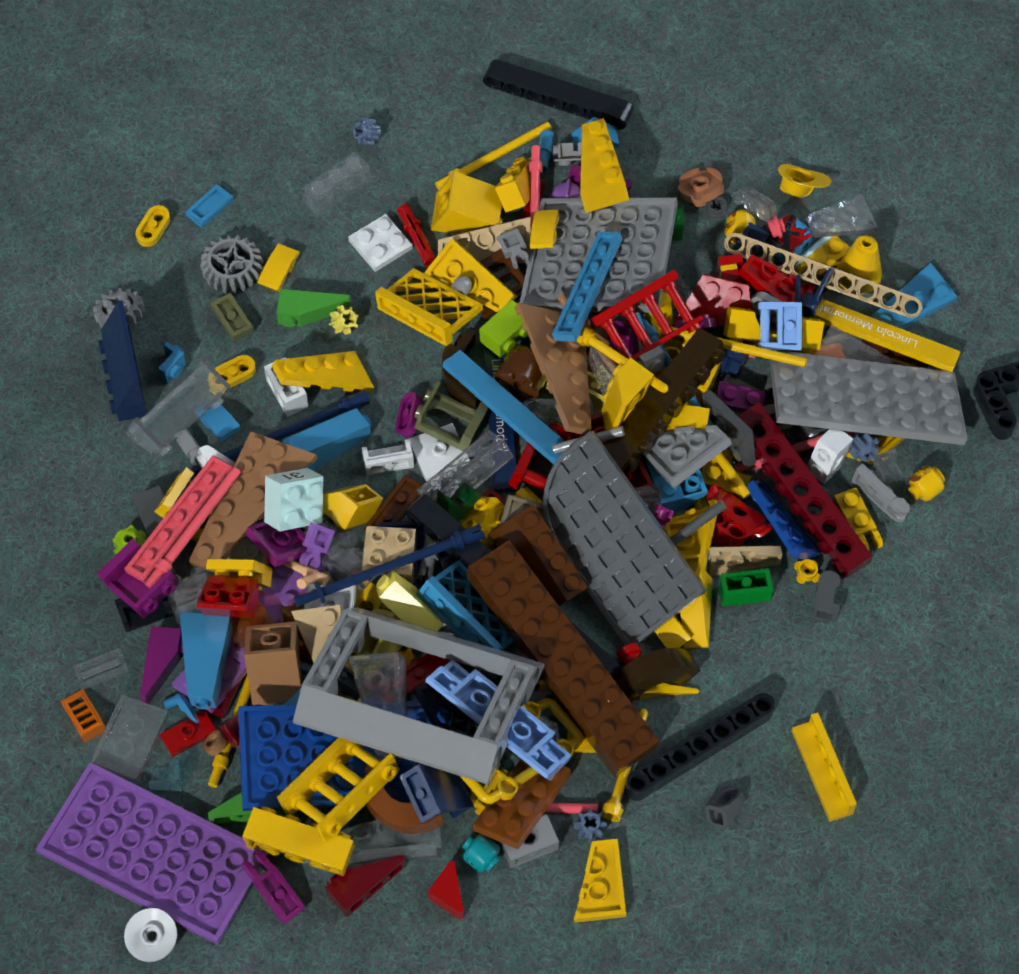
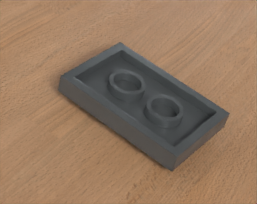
(733, 427)

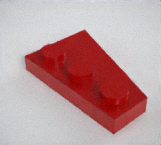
(768, 279)

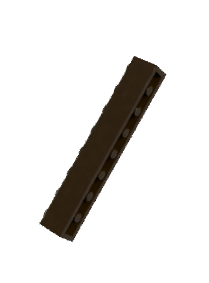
(657, 409)

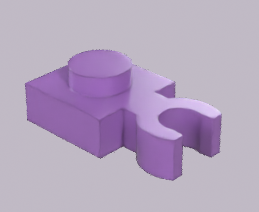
(317, 541)

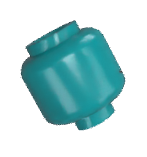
(481, 853)

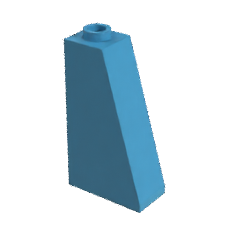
(332, 436)
(205, 651)

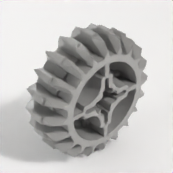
(237, 272)

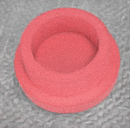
(776, 227)

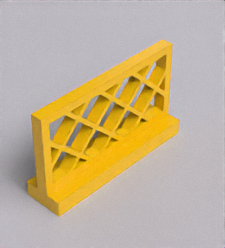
(417, 315)

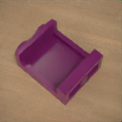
(131, 590)

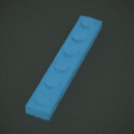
(587, 286)

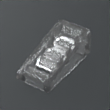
(601, 369)

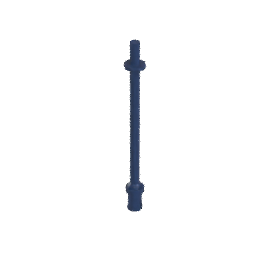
(342, 406)
(457, 540)

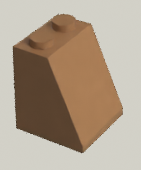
(273, 662)

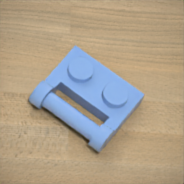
(788, 326)

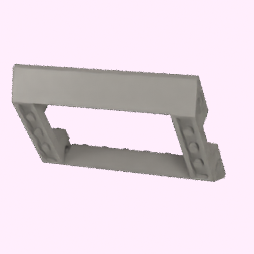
(406, 737)

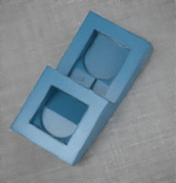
(220, 423)

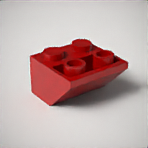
(229, 597)

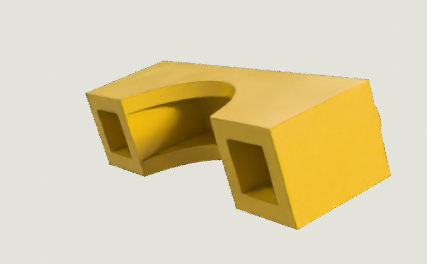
(742, 324)

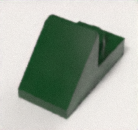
(460, 502)

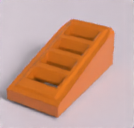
(94, 729)

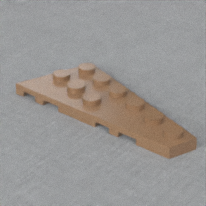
(562, 364)

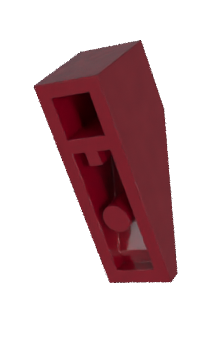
(362, 882)

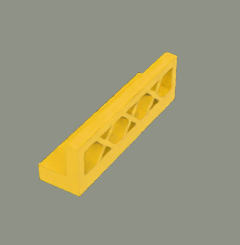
(824, 768)

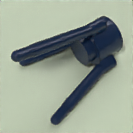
(811, 301)

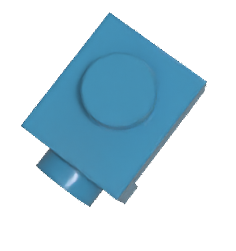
(174, 364)

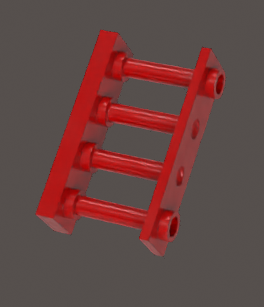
(647, 296)

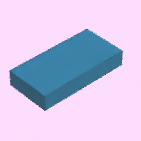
(209, 206)

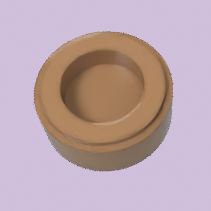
(215, 743)

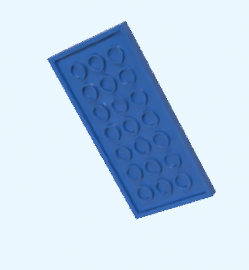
(278, 751)

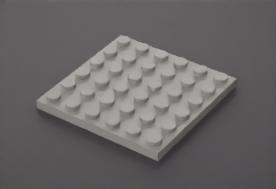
(640, 259)

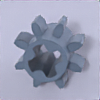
(366, 131)
(864, 447)
(590, 832)

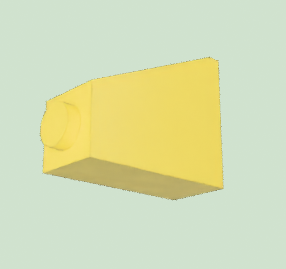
(403, 600)

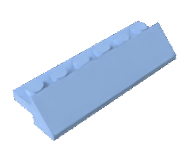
(527, 734)

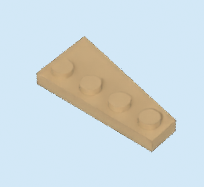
(483, 241)

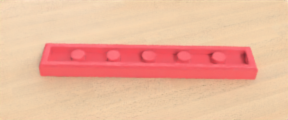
(178, 519)

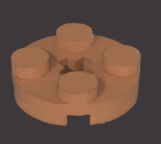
(709, 187)

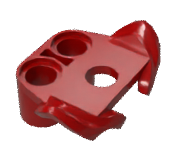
(732, 529)

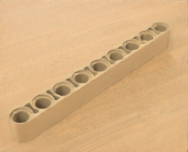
(833, 282)

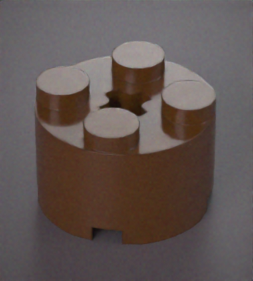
(520, 375)

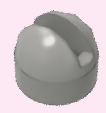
(462, 285)

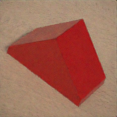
(446, 891)

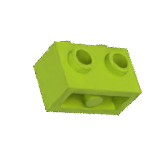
(503, 330)

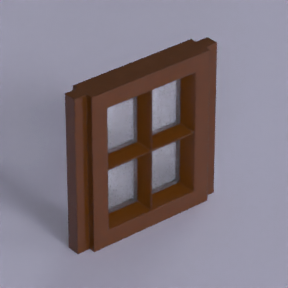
(506, 273)

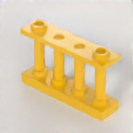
(321, 770)

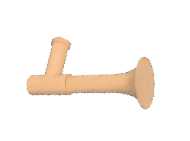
(311, 574)

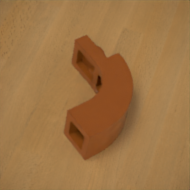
(398, 815)

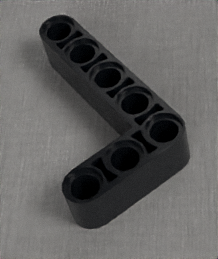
(996, 395)

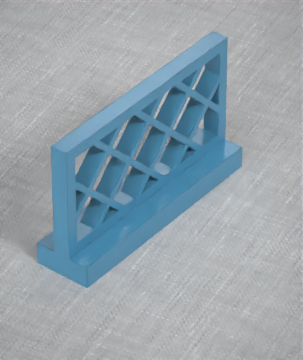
(458, 618)

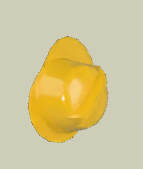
(800, 181)

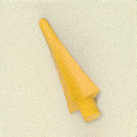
(666, 690)

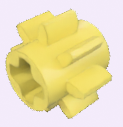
(343, 320)

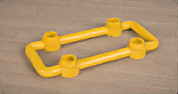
(508, 786)

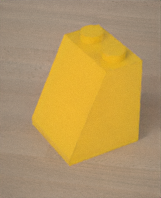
(465, 205)

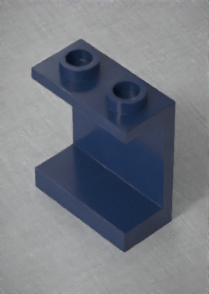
(435, 792)

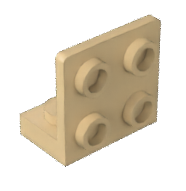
(387, 544)

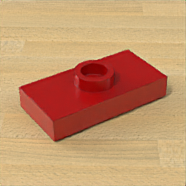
(187, 734)

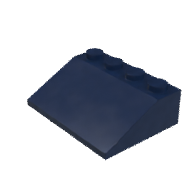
(121, 366)

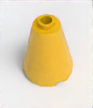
(863, 261)

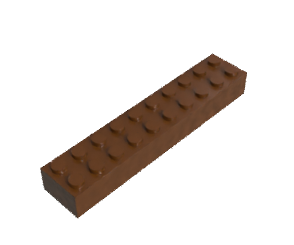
(569, 663)

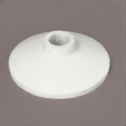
(140, 927)

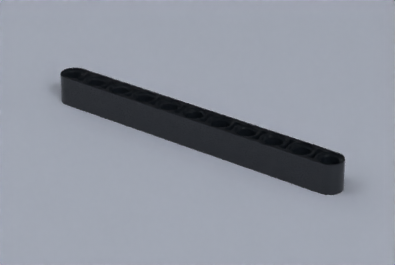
(440, 526)

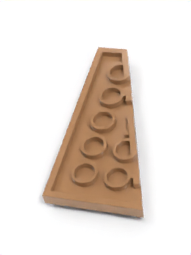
(246, 497)

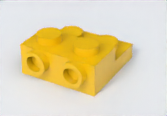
(242, 568)

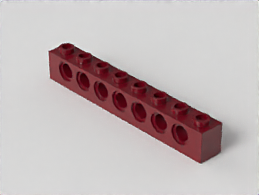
(845, 563)

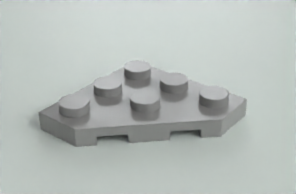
(685, 451)

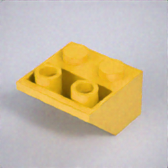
(351, 505)

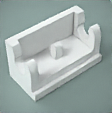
(388, 459)

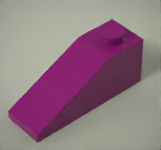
(161, 658)

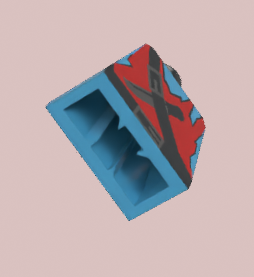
(795, 239)

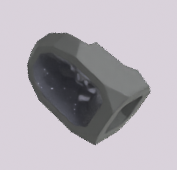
(724, 807)

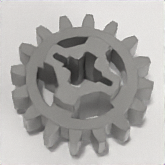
(106, 305)

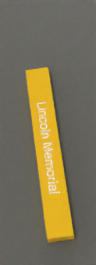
(887, 336)

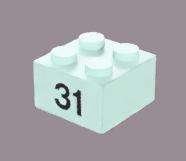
(293, 499)

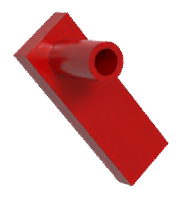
(525, 474)

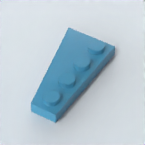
(927, 287)

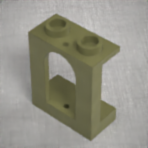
(436, 400)

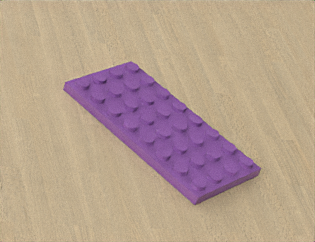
(151, 852)

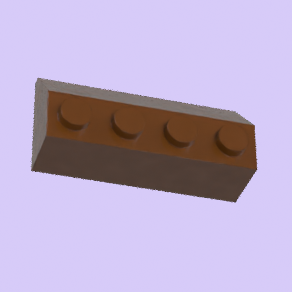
(542, 553)

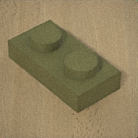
(231, 317)

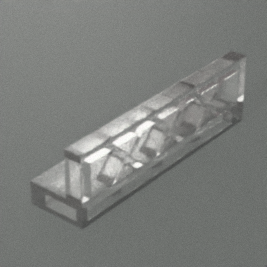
(474, 472)

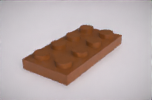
(515, 818)

